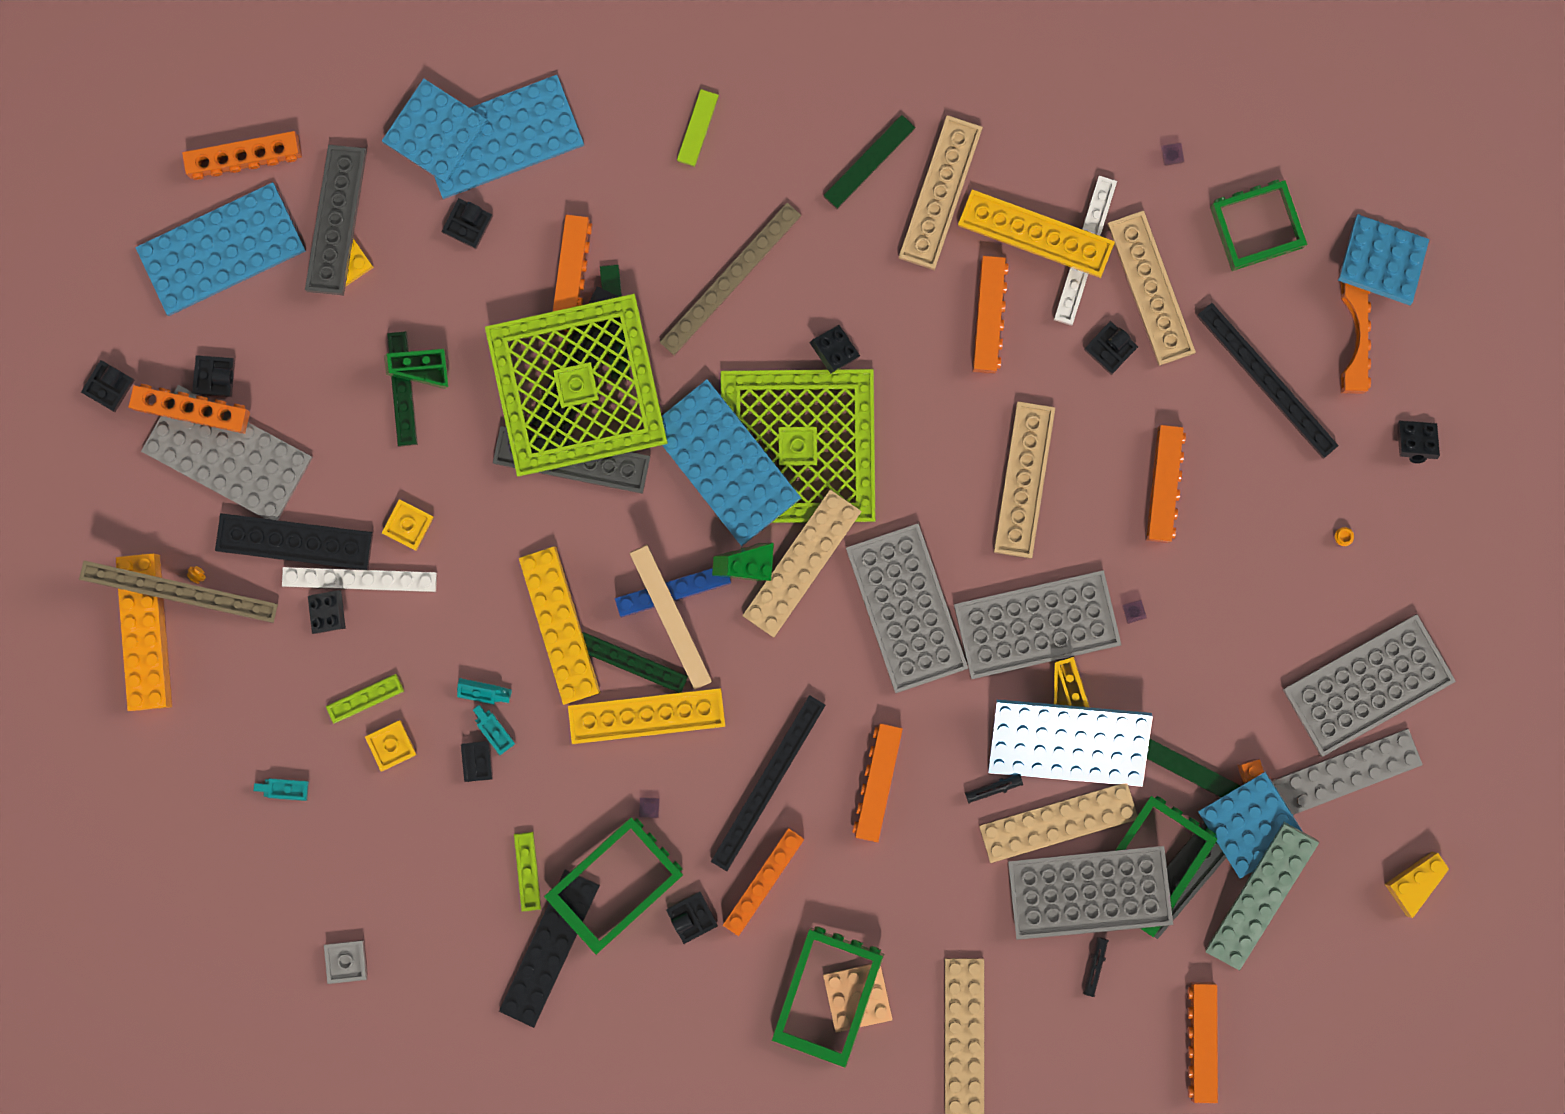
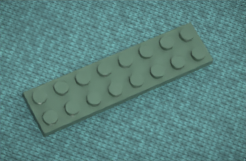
(1262, 896)

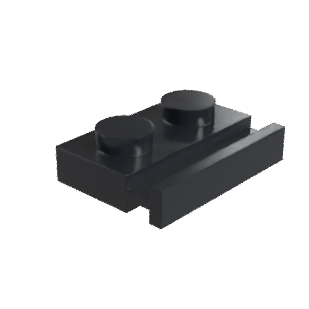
(476, 761)

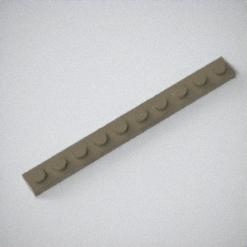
(730, 279)
(178, 591)

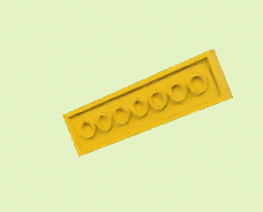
(1036, 233)
(559, 625)
(646, 716)

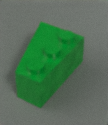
(418, 366)
(746, 563)

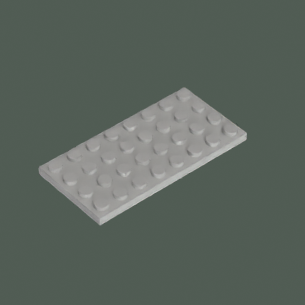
(245, 467)
(906, 608)
(1037, 624)
(1369, 685)
(1090, 893)

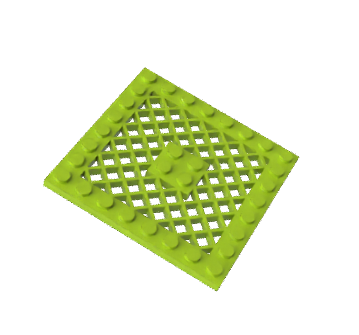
(576, 385)
(799, 444)

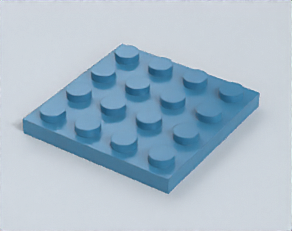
(434, 130)
(1383, 259)
(1248, 822)

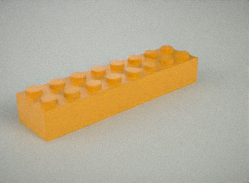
(144, 640)

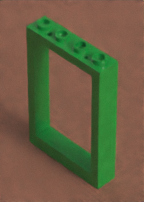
(1191, 825)
(574, 921)
(854, 947)

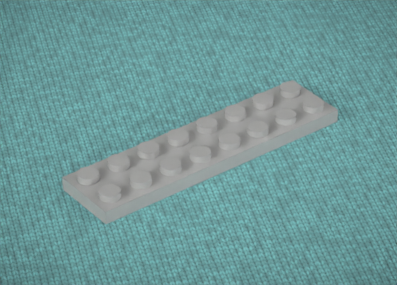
(1348, 772)

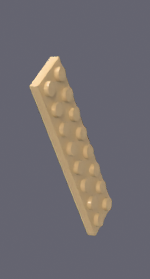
(940, 192)
(1151, 288)
(1024, 480)
(802, 563)
(1058, 822)
(964, 1035)

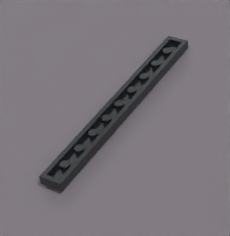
(1267, 380)
(768, 783)

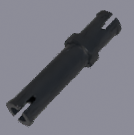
(1015, 780)
(1089, 989)

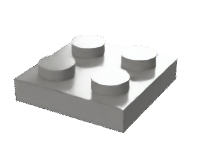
(345, 962)

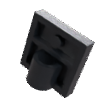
(467, 223)
(1111, 347)
(834, 349)
(213, 376)
(107, 386)
(1418, 441)
(326, 612)
(691, 917)

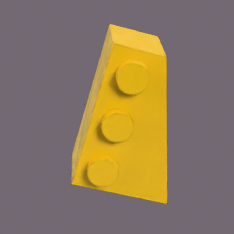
(1068, 684)
(1417, 883)

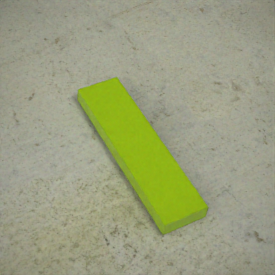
(698, 128)
(365, 698)
(527, 871)

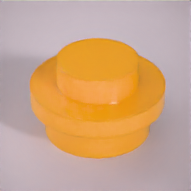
(1344, 536)
(196, 574)

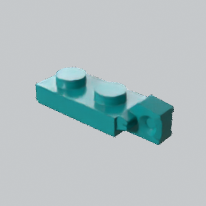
(482, 692)
(493, 730)
(283, 789)

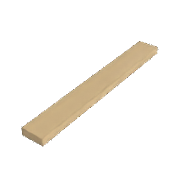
(670, 616)

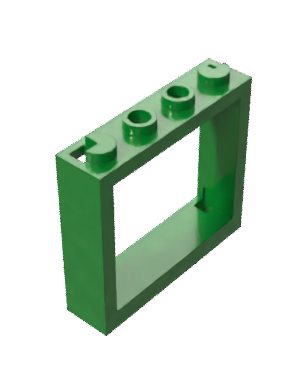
(1225, 237)

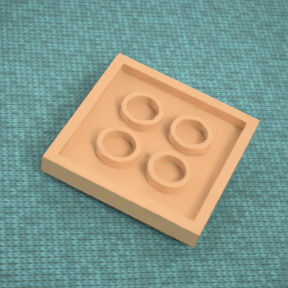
(844, 993)

